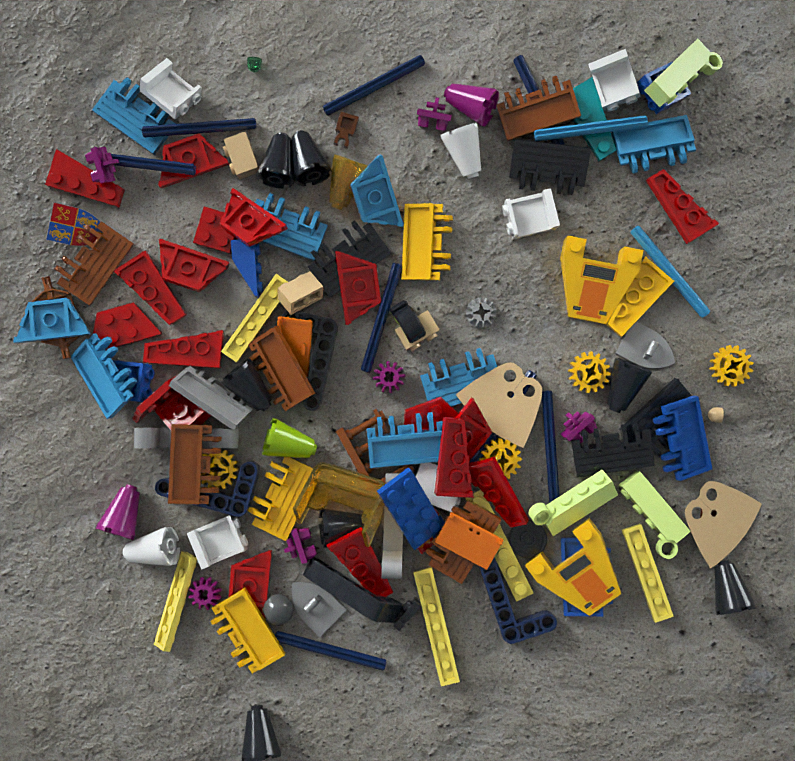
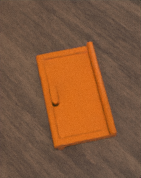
(296, 334)
(466, 542)

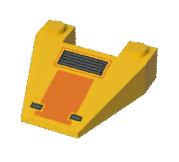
(595, 286)
(584, 577)

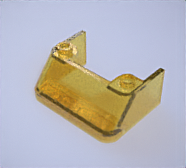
(344, 487)

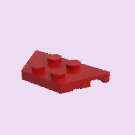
(191, 150)
(249, 221)
(189, 267)
(357, 285)
(124, 325)
(153, 401)
(437, 406)
(476, 427)
(254, 576)

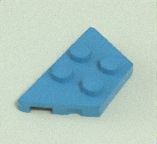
(375, 195)
(50, 321)

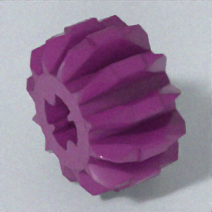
(382, 376)
(197, 590)

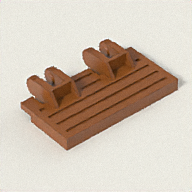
(538, 111)
(96, 264)
(281, 368)
(188, 464)
(452, 563)

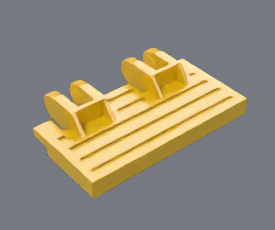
(421, 241)
(280, 515)
(248, 629)

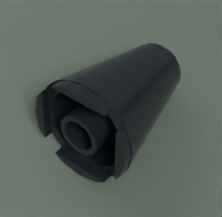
(308, 160)
(277, 164)
(625, 384)
(248, 385)
(337, 524)
(730, 590)
(259, 736)

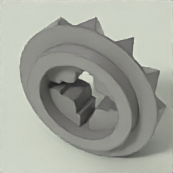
(475, 319)

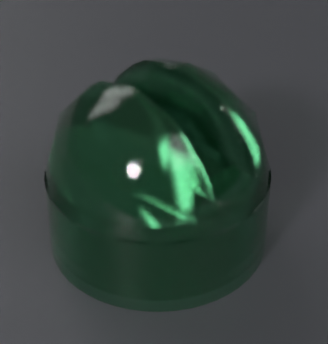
(254, 64)

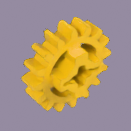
(726, 360)
(581, 368)
(499, 448)
(218, 461)

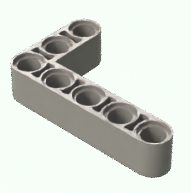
(162, 438)
(391, 543)

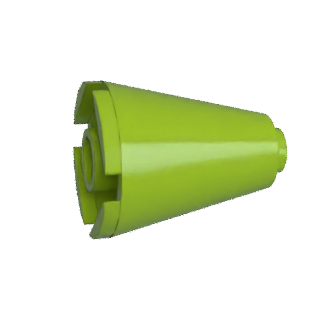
(287, 442)

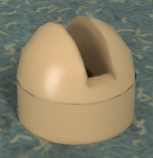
(716, 415)

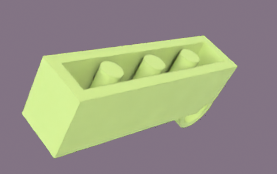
(683, 69)
(574, 503)
(656, 511)

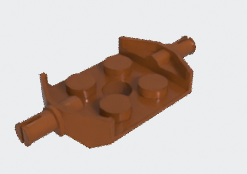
(49, 294)

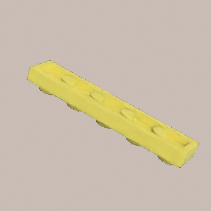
(254, 320)
(647, 573)
(175, 601)

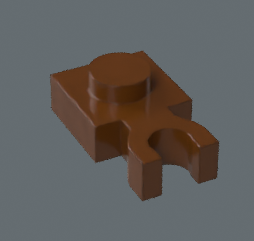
(345, 127)

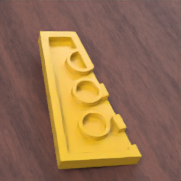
(639, 297)

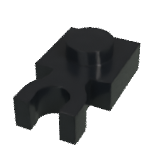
(410, 609)

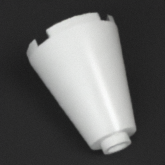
(464, 149)
(154, 548)

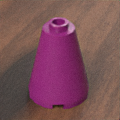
(473, 101)
(122, 513)

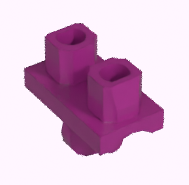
(442, 118)
(103, 163)
(576, 424)
(305, 553)

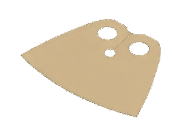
(506, 416)
(721, 533)

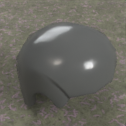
(278, 610)

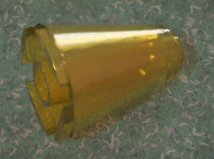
(342, 175)

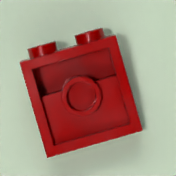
(181, 411)

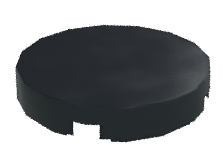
(528, 539)

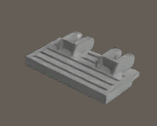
(210, 397)

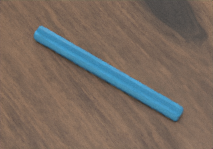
(590, 128)
(663, 263)

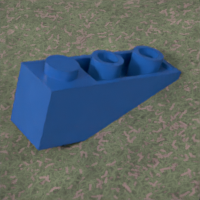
(247, 263)

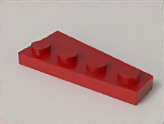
(75, 178)
(684, 213)
(147, 281)
(193, 351)
(453, 472)
(496, 489)
(361, 562)

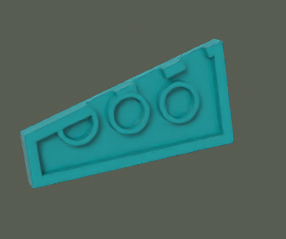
(592, 111)

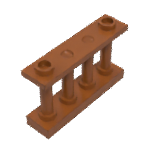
(357, 452)

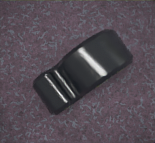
(408, 321)

